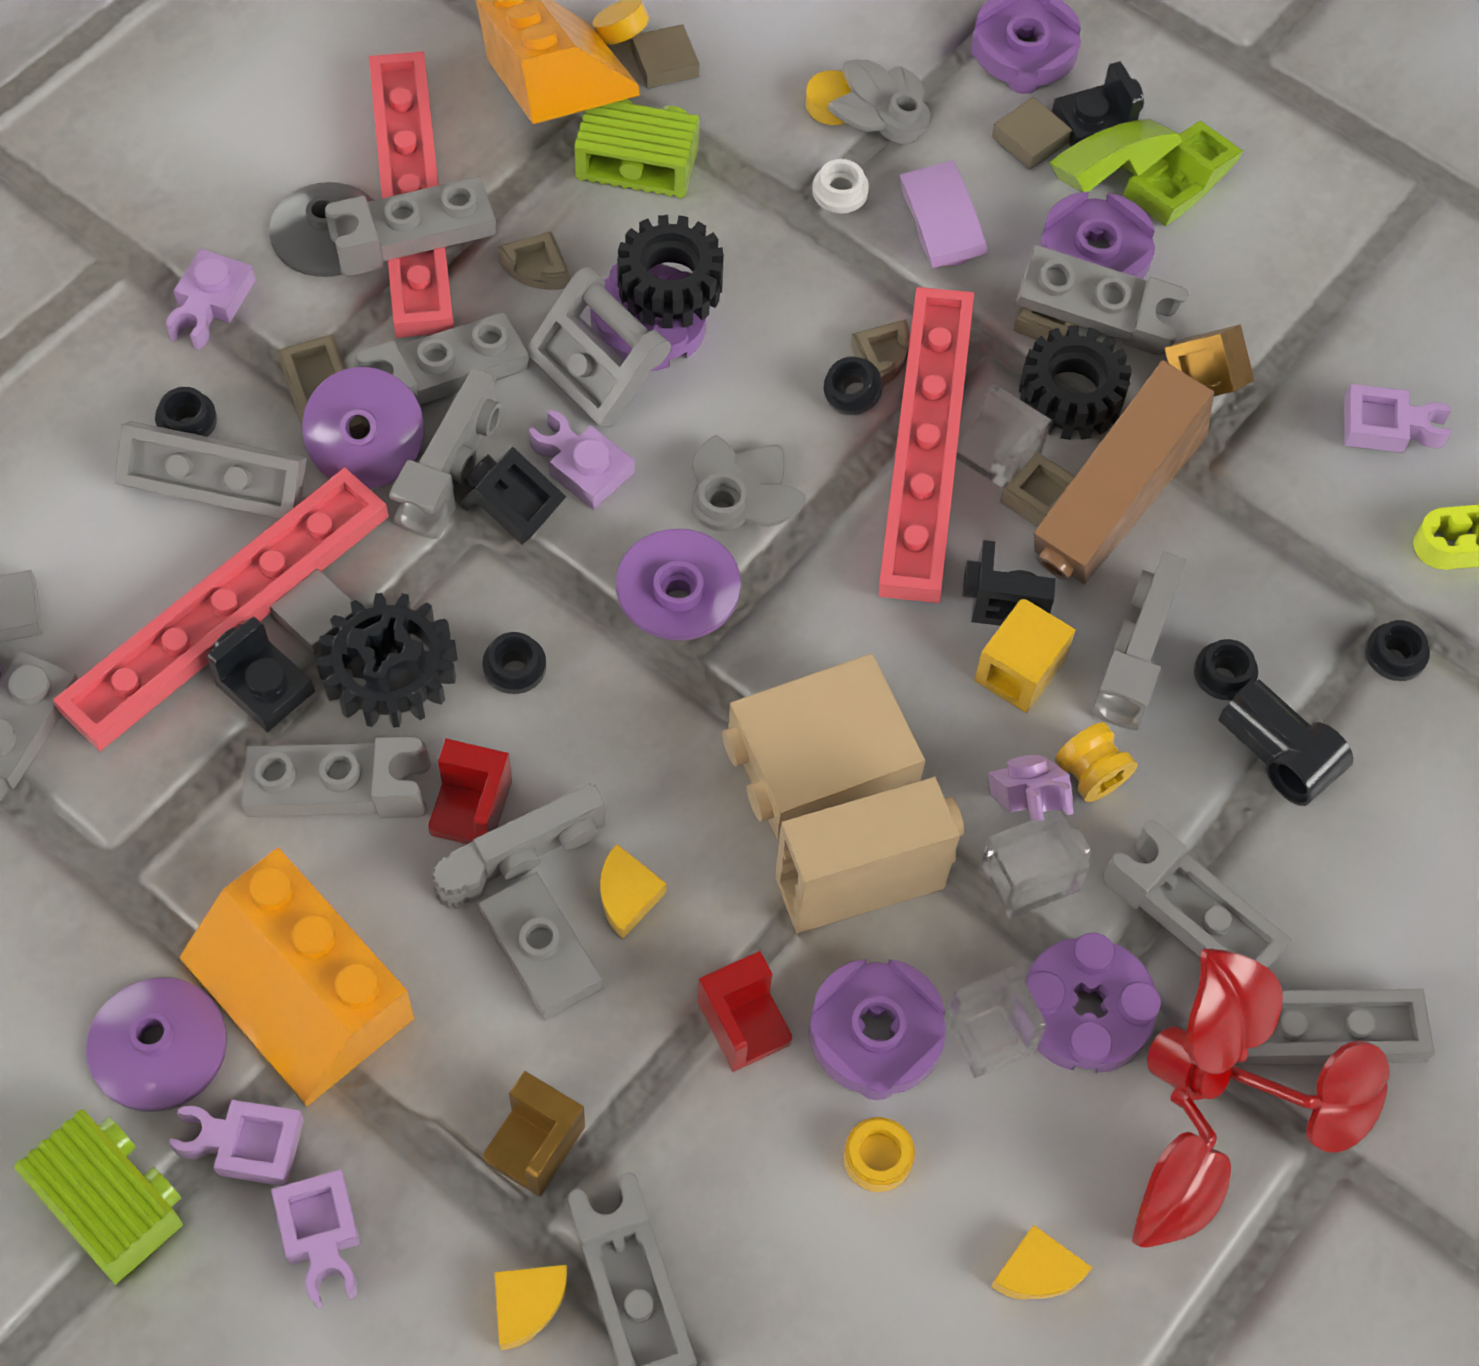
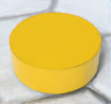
(621, 21)
(821, 91)
(879, 1154)

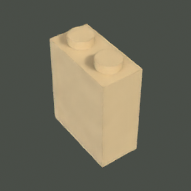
(821, 742)
(867, 854)

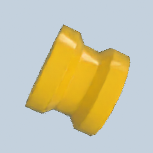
(1096, 762)

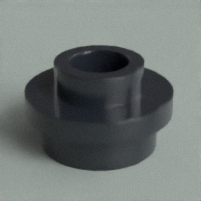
(850, 371)
(185, 403)
(1406, 639)
(509, 648)
(1228, 655)

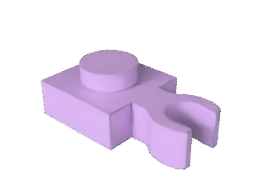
(209, 290)
(1387, 421)
(584, 463)
(1032, 785)
(251, 1143)
(315, 1226)

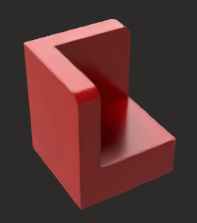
(471, 791)
(743, 1011)

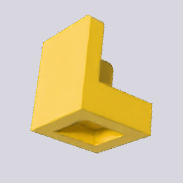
(1024, 655)

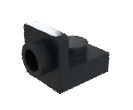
(1102, 106)
(512, 493)
(999, 592)
(258, 674)

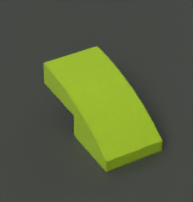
(1126, 145)
(1183, 173)

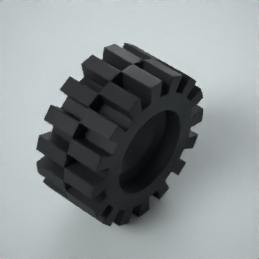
(670, 245)
(1080, 356)

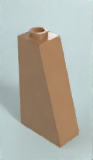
(1125, 473)

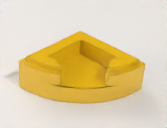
(628, 890)
(1040, 1269)
(527, 1302)

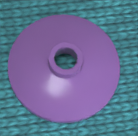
(393, 418)
(678, 562)
(175, 1066)

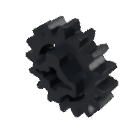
(404, 677)

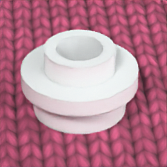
(840, 186)

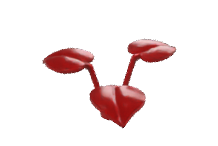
(1236, 1011)

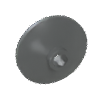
(301, 230)

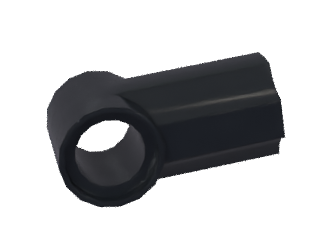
(1297, 755)

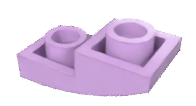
(943, 214)

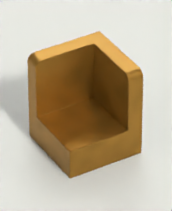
(1214, 359)
(535, 1134)

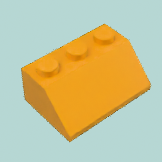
(551, 58)
(295, 977)

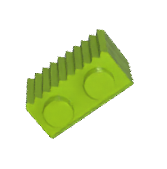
(638, 147)
(101, 1194)

